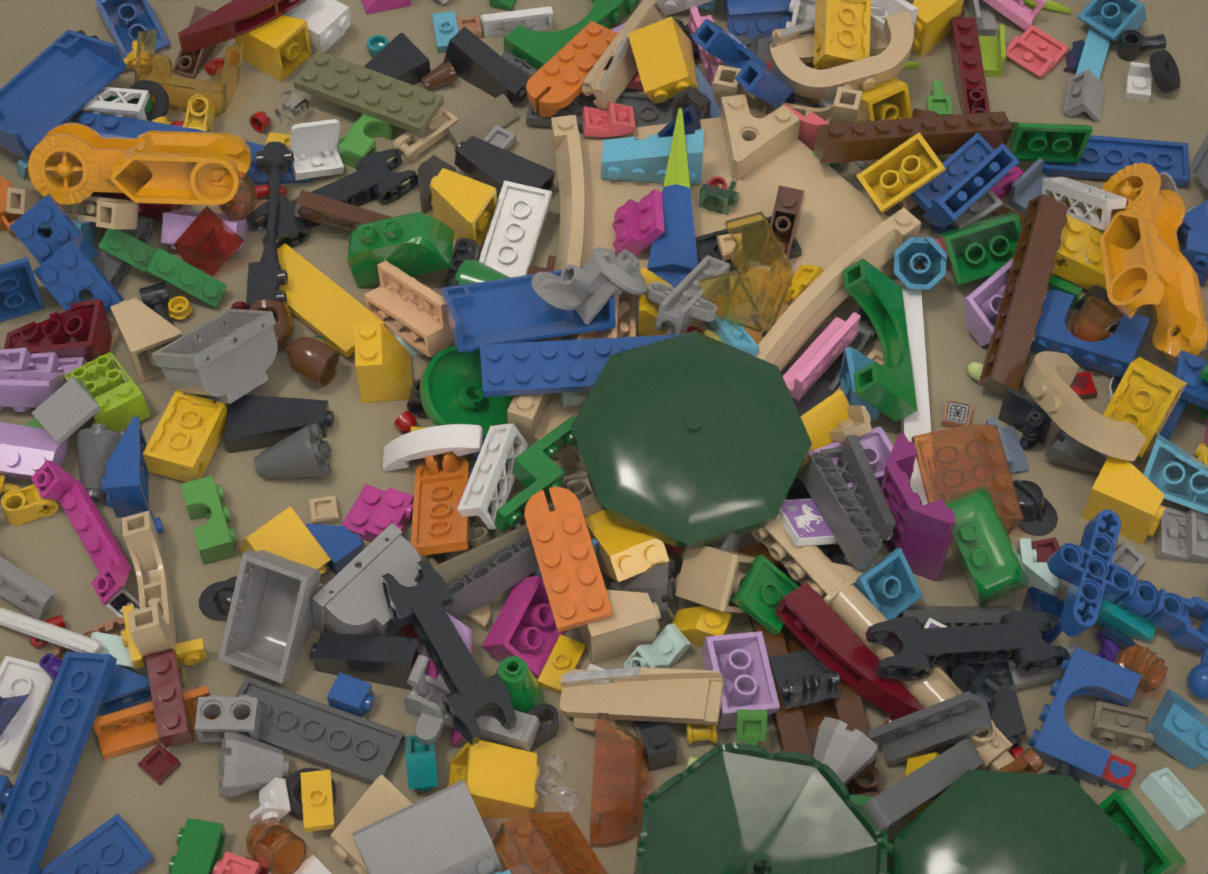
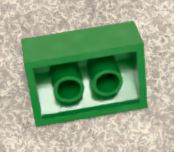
(1048, 141)
(981, 247)
(1134, 820)

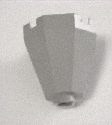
(843, 750)
(248, 764)

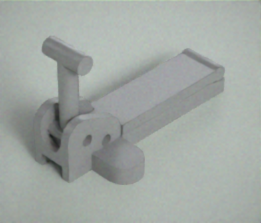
(687, 300)
(24, 590)
(426, 703)

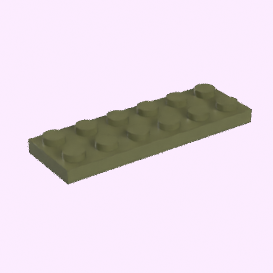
(368, 92)

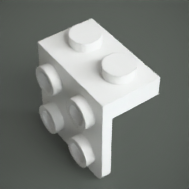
(315, 149)

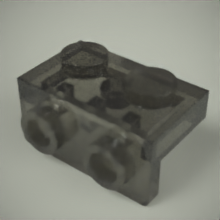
(692, 96)

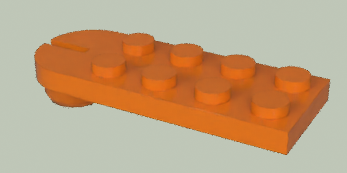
(564, 74)
(437, 494)
(567, 560)

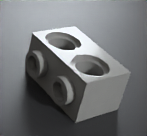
(229, 710)

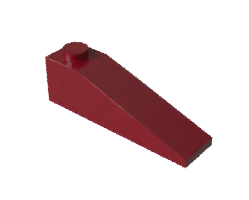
(72, 333)

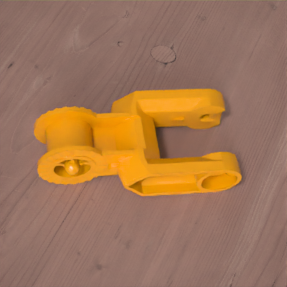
(148, 169)
(1146, 264)

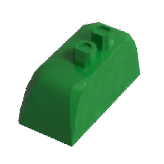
(411, 242)
(984, 547)

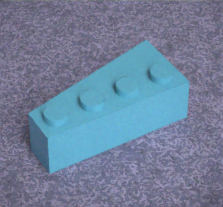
(648, 158)
(1178, 475)

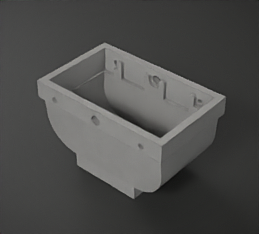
(224, 358)
(357, 595)
(269, 614)

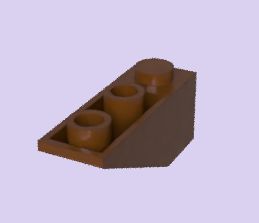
(191, 62)
(787, 216)

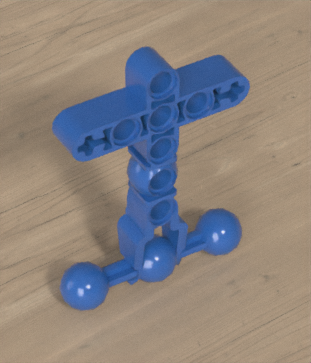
(1097, 578)

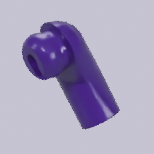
(1109, 648)

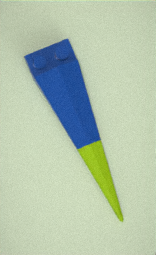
(675, 251)

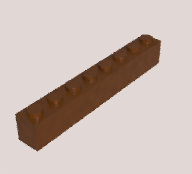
(877, 138)
(1024, 295)

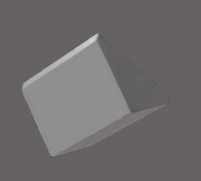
(66, 409)

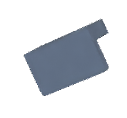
(1027, 187)
(1014, 452)

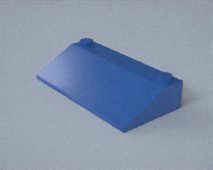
(55, 88)
(512, 313)

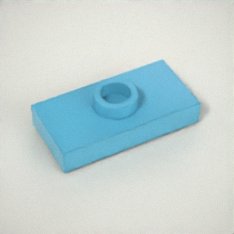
(445, 28)

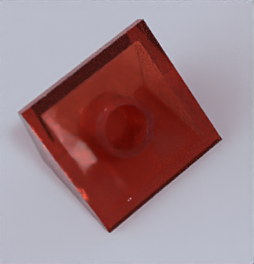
(208, 243)

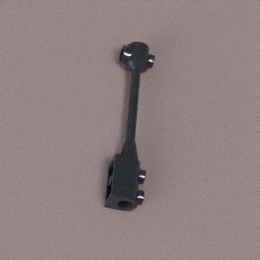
(463, 250)
(267, 275)

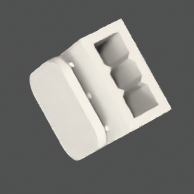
(325, 20)

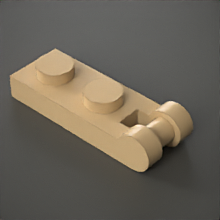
(434, 132)

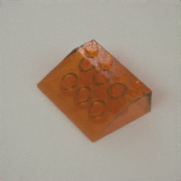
(964, 459)
(546, 845)

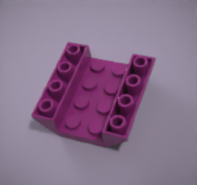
(919, 530)

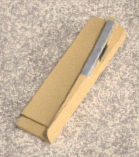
(805, 44)
(610, 83)
(644, 694)

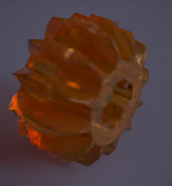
(1146, 664)

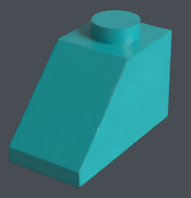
(420, 764)

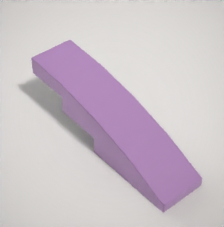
(21, 360)

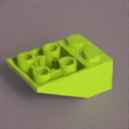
(113, 392)

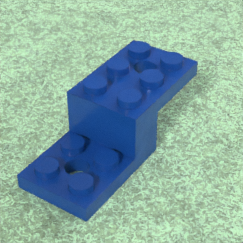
(63, 256)

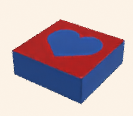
(1118, 773)

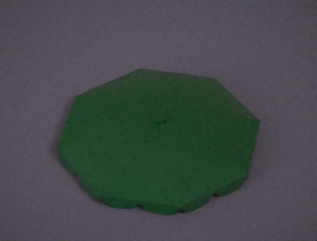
(690, 440)
(756, 816)
(1014, 827)

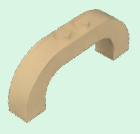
(854, 75)
(841, 111)
(103, 210)
(1049, 385)
(154, 622)

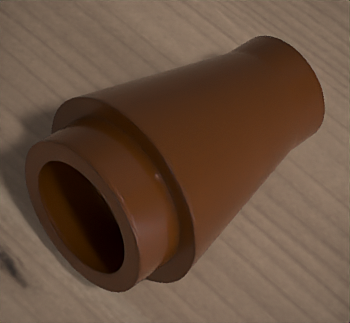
(440, 76)

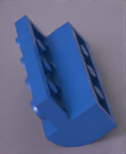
(756, 16)
(966, 178)

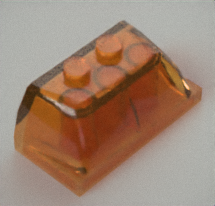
(616, 785)

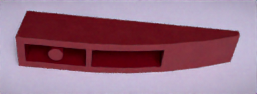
(233, 21)
(968, 65)
(842, 651)

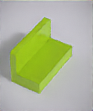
(993, 53)

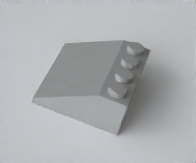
(430, 838)

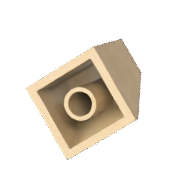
(143, 334)
(712, 576)
(631, 626)
(376, 803)

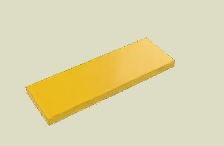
(322, 302)

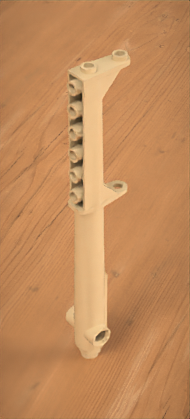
(837, 588)

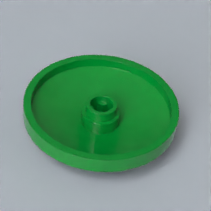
(454, 392)

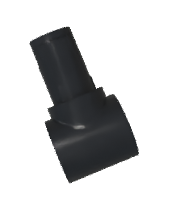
(1134, 43)
(157, 299)

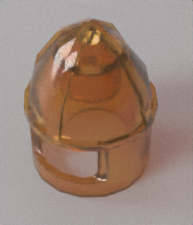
(243, 201)
(1094, 320)
(276, 847)

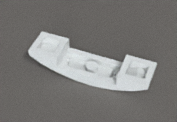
(430, 441)

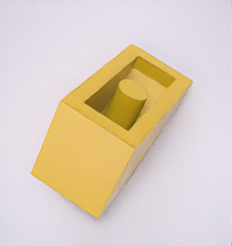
(700, 622)

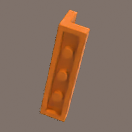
(138, 733)

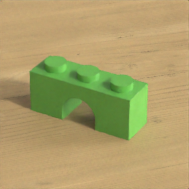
(359, 141)
(214, 537)

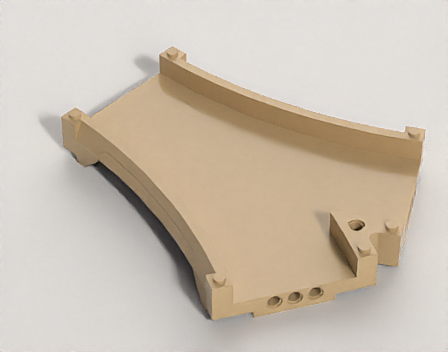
(759, 154)

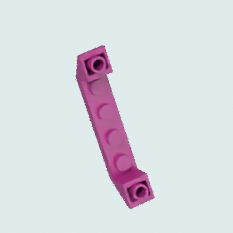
(95, 535)

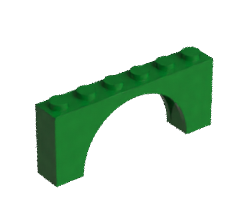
(889, 385)

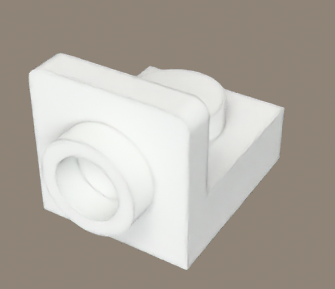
(1138, 82)
(273, 802)

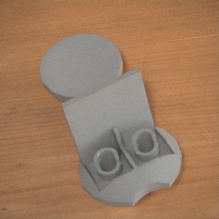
(593, 285)

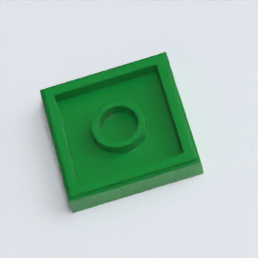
(762, 593)

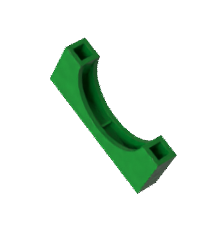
(541, 46)

